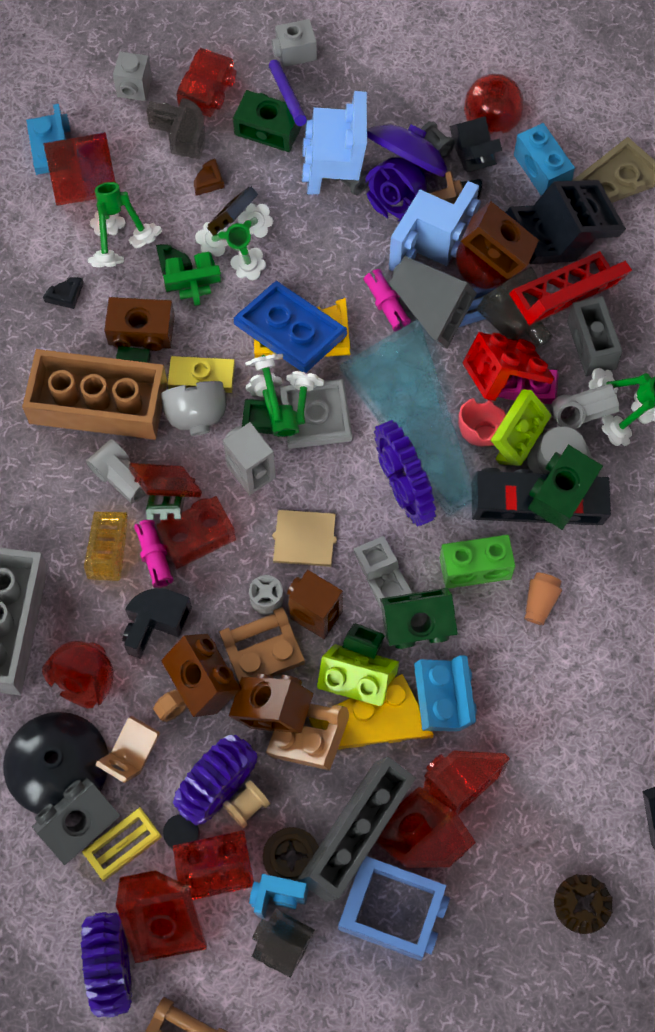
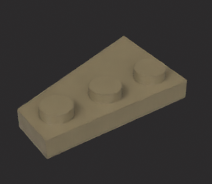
(622, 171)

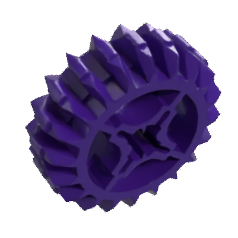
(215, 779)
(106, 965)

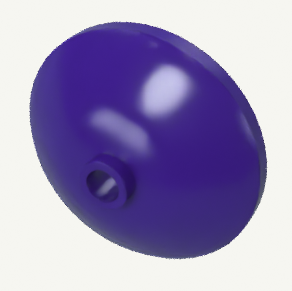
(409, 145)

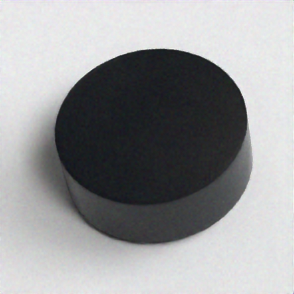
(179, 831)

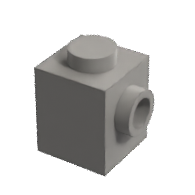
(295, 43)
(132, 76)

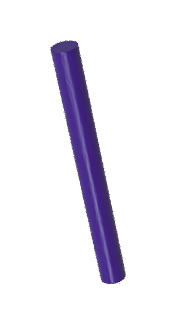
(287, 93)

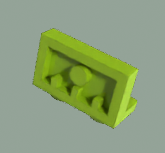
(520, 429)
(356, 675)

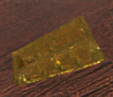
(106, 566)

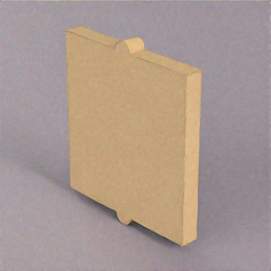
(304, 538)

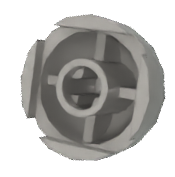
(195, 406)

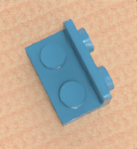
(46, 130)
(445, 694)
(283, 891)

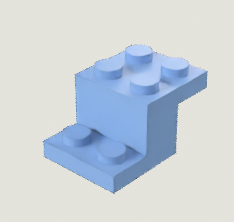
(335, 143)
(433, 226)

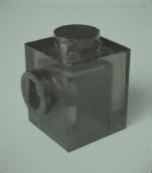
(281, 942)

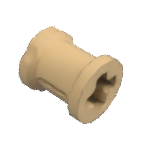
(246, 804)

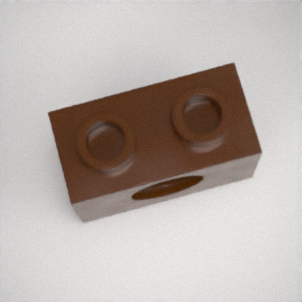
(499, 240)
(126, 313)
(315, 603)
(200, 674)
(272, 703)

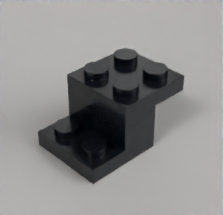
(568, 220)

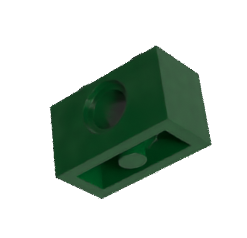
(253, 124)
(557, 504)
(400, 609)

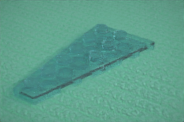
(402, 386)

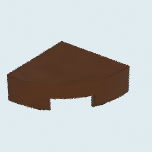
(208, 178)

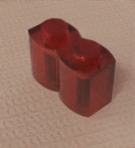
(207, 81)

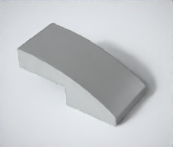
(381, 569)

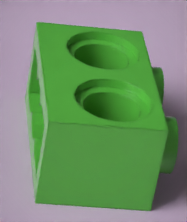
(477, 561)

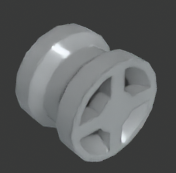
(266, 587)

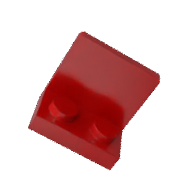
(496, 357)

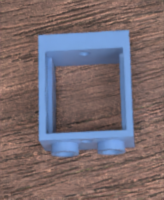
(355, 900)

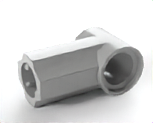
(587, 404)
(111, 465)

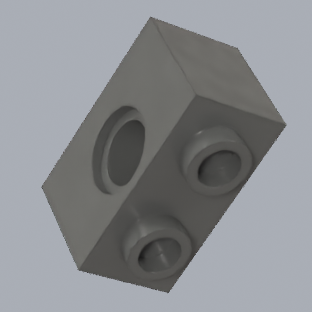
(594, 335)
(67, 840)

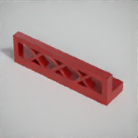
(589, 286)

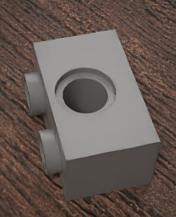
(249, 458)

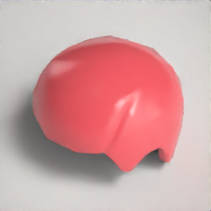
(479, 422)

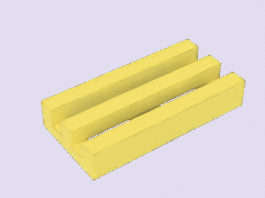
(129, 855)

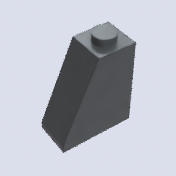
(433, 298)

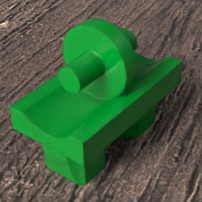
(204, 274)

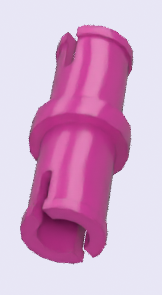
(387, 300)
(153, 553)

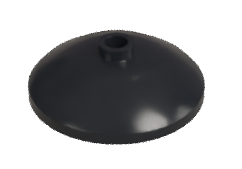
(42, 784)

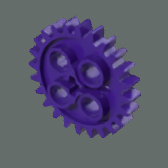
(399, 456)

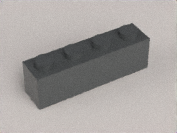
(356, 829)

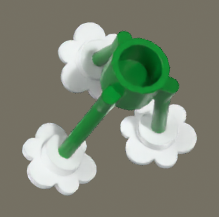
(108, 221)
(238, 237)
(643, 407)
(283, 417)

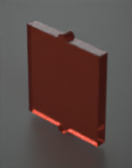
(164, 480)

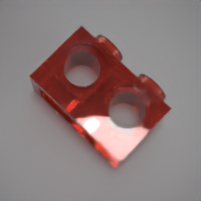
(200, 539)
(214, 864)

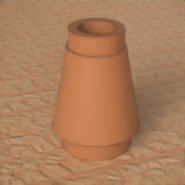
(542, 596)

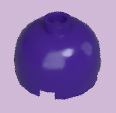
(393, 182)

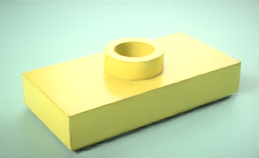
(194, 369)

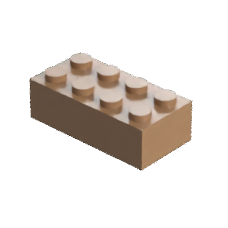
(95, 394)

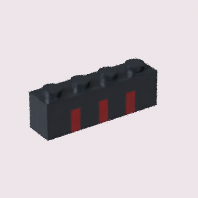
(506, 498)

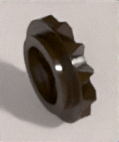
(278, 845)
(583, 921)

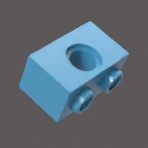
(542, 158)

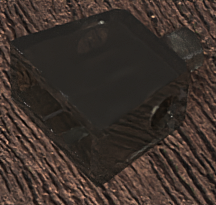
(506, 317)

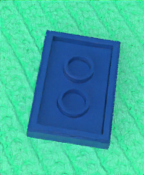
(290, 326)

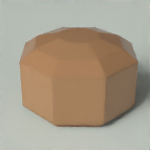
(169, 706)

